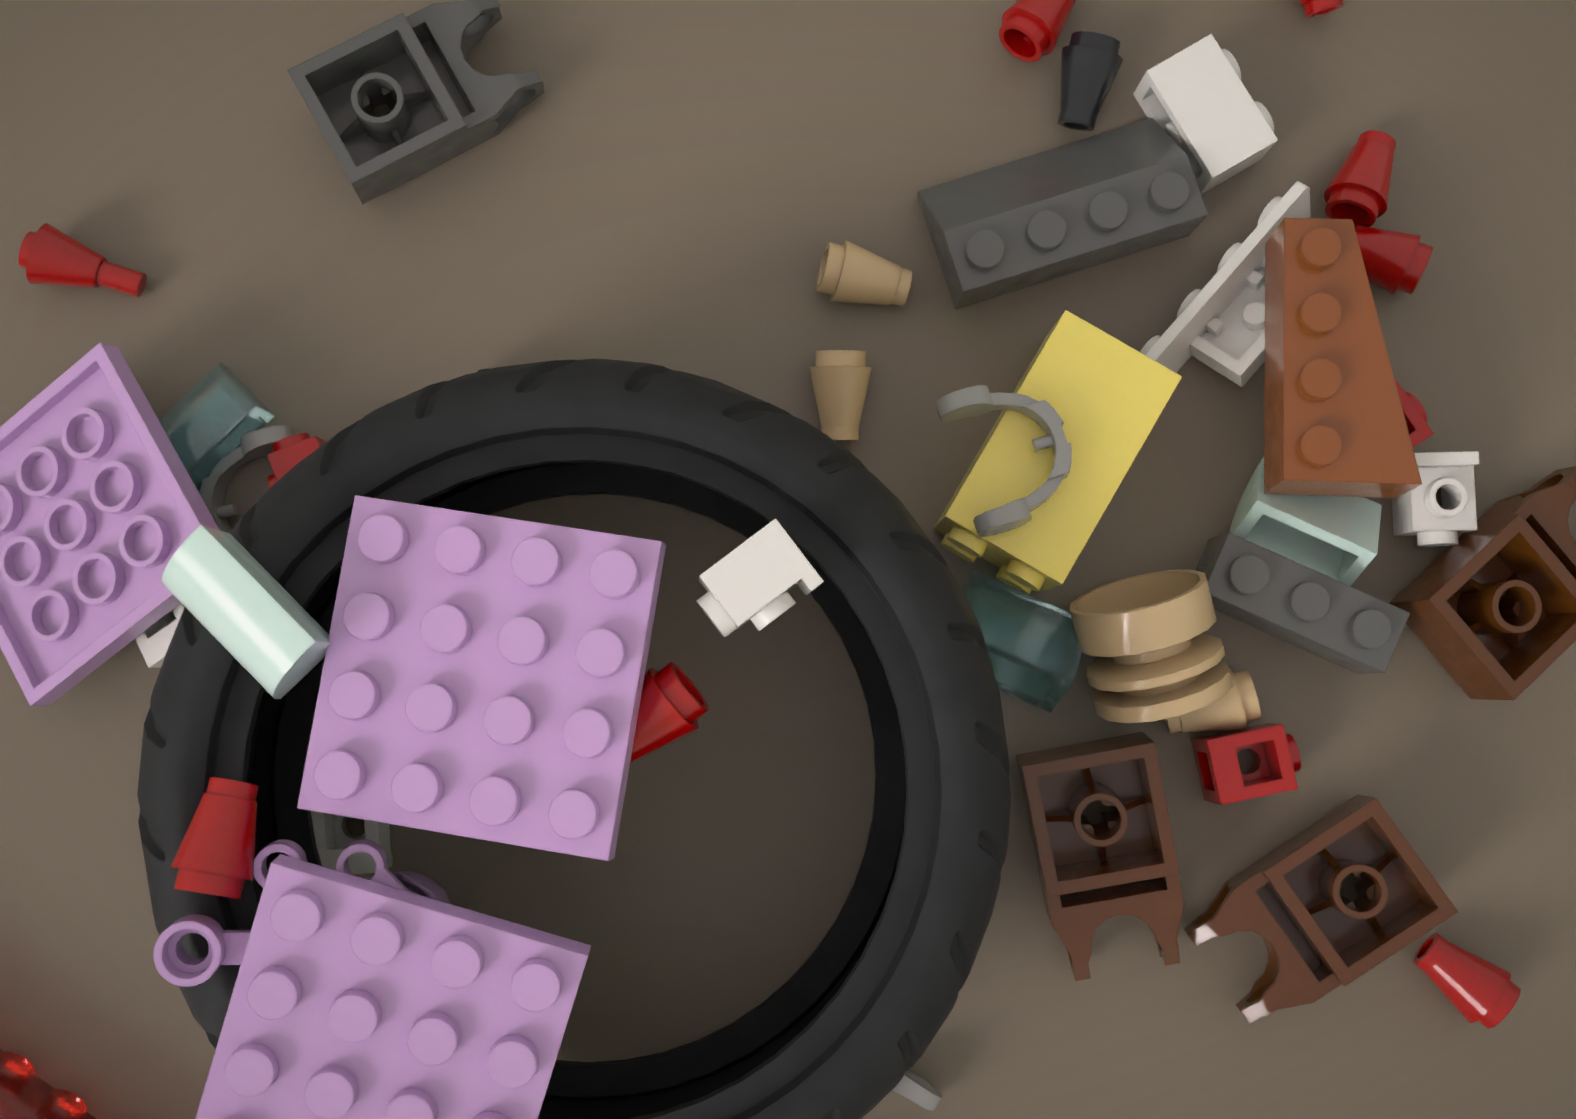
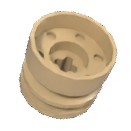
(1151, 646)

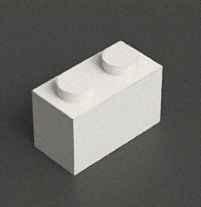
(1207, 111)

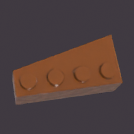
(1328, 375)

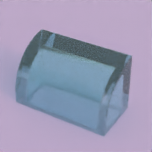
(211, 420)
(1026, 641)

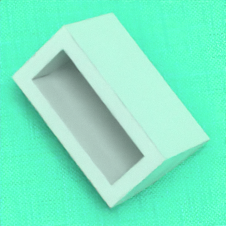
(1319, 532)
(245, 609)

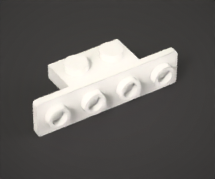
(1227, 317)

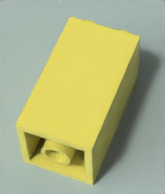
(1108, 409)

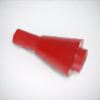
(61, 260)

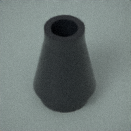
(1086, 77)

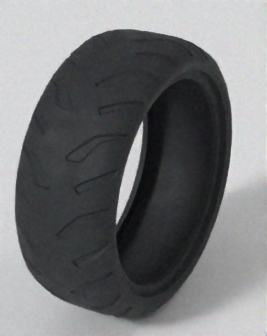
(636, 429)

